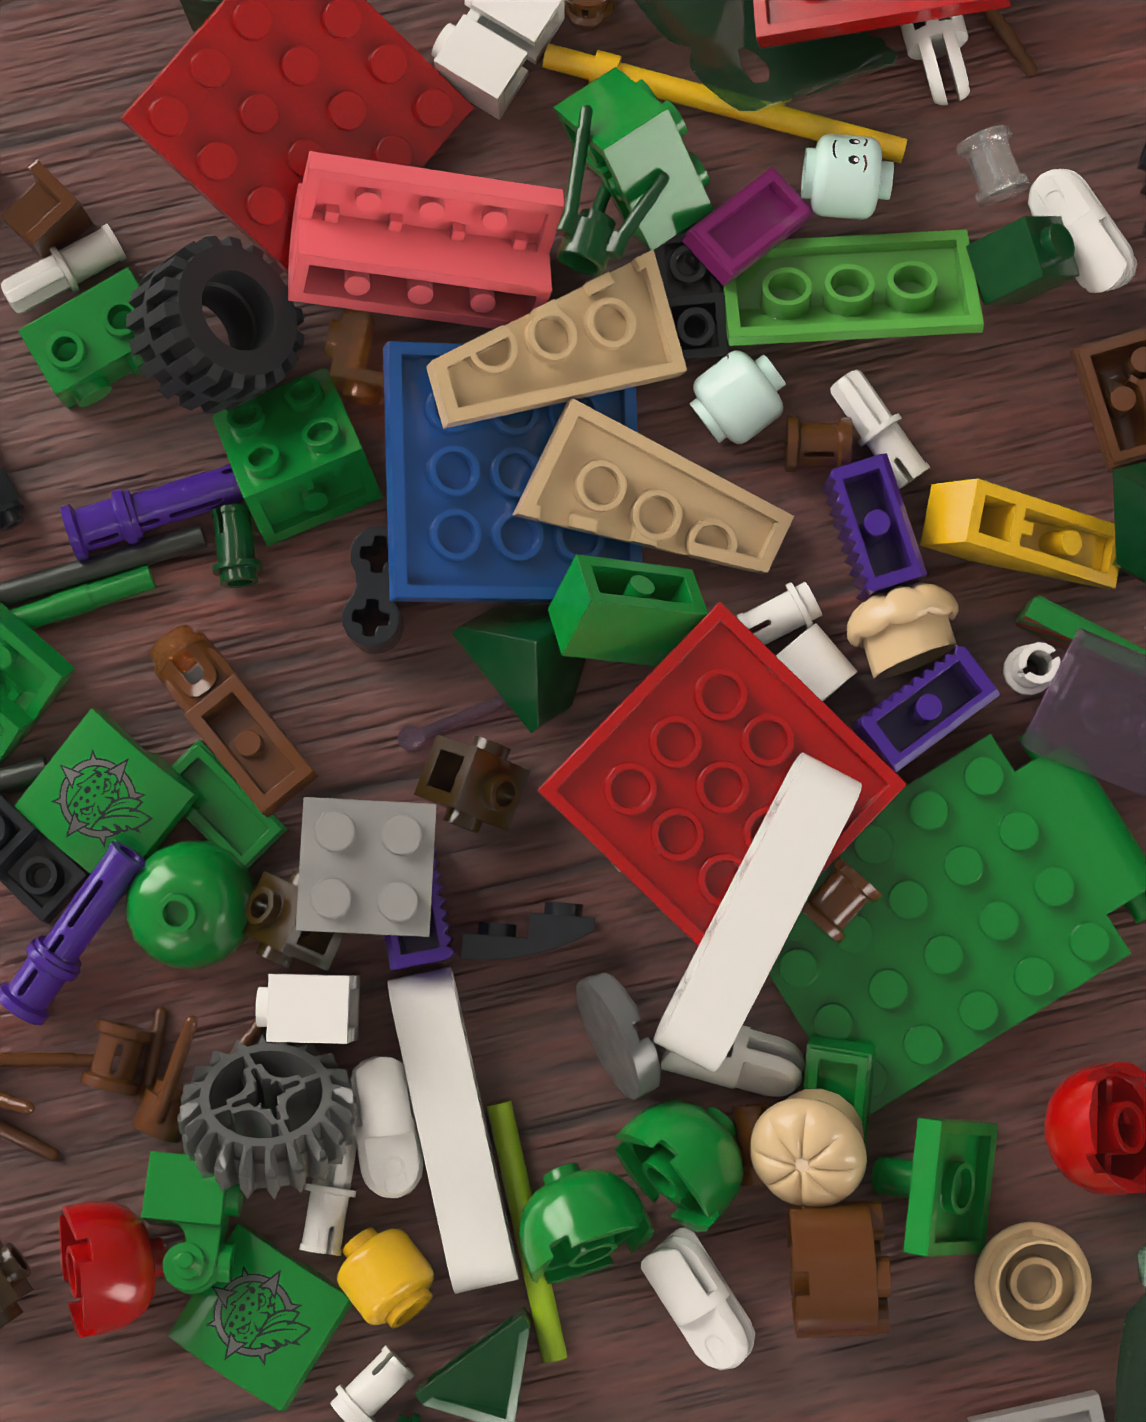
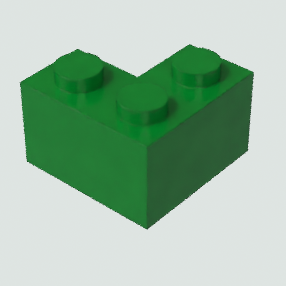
(634, 142)

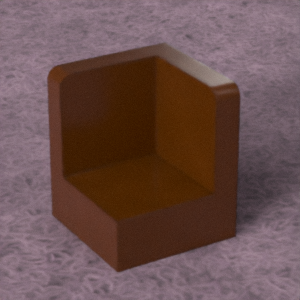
(46, 213)

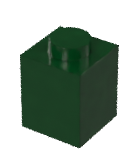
(1023, 260)

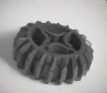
(267, 1116)

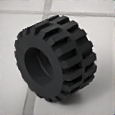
(182, 347)

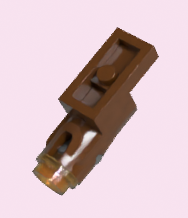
(230, 719)

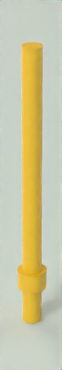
(700, 97)

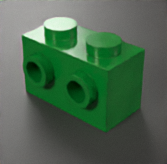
(86, 342)
(624, 610)

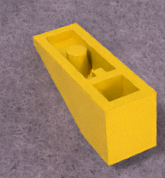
(1019, 533)

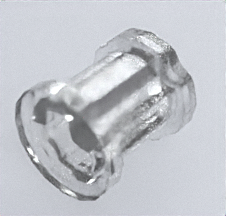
(993, 165)

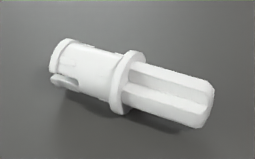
(62, 270)
(878, 426)
(329, 1207)

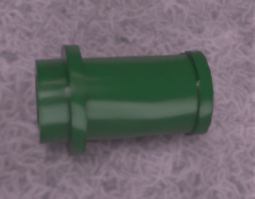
(235, 547)

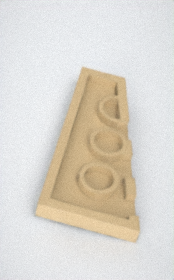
(576, 347)
(635, 491)

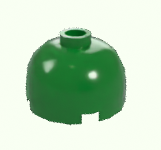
(189, 904)
(686, 1158)
(579, 1222)

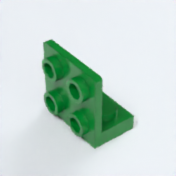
(296, 457)

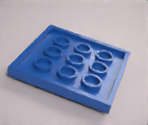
(459, 488)

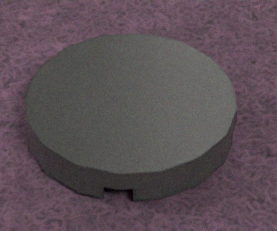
(608, 1020)

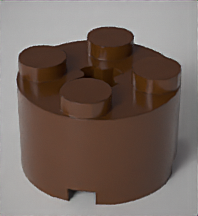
(838, 1270)

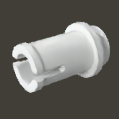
(784, 612)
(1030, 683)
(372, 1387)

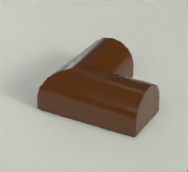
(1115, 394)

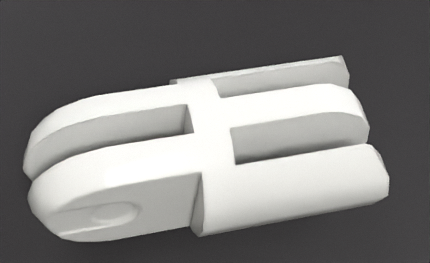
(934, 41)
(1100, 248)
(753, 1063)
(386, 1127)
(699, 1300)

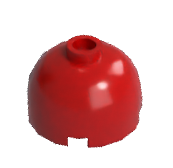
(1100, 1128)
(107, 1265)

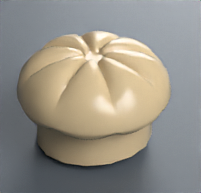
(904, 628)
(810, 1148)
(1033, 1281)

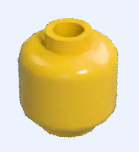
(385, 1277)

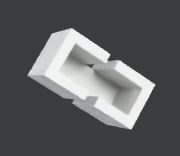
(490, 45)
(309, 1008)

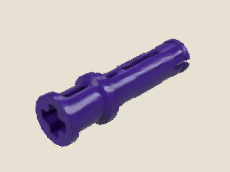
(130, 515)
(56, 956)

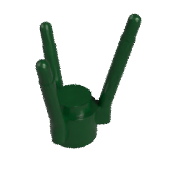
(591, 236)

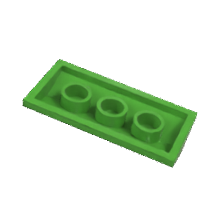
(856, 289)

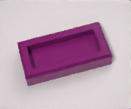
(747, 226)

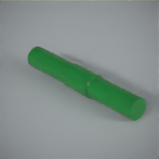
(86, 597)

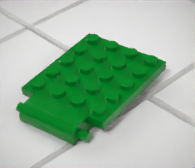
(982, 918)

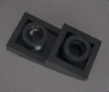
(693, 300)
(35, 867)
(557, 927)

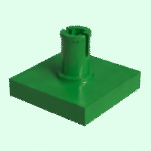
(944, 1184)

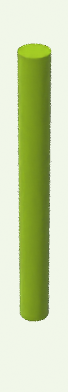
(518, 1193)

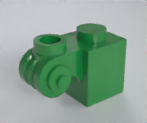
(183, 1199)

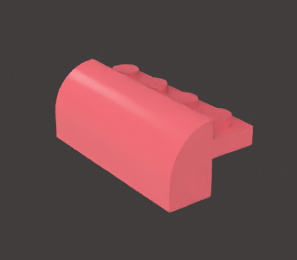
(421, 242)

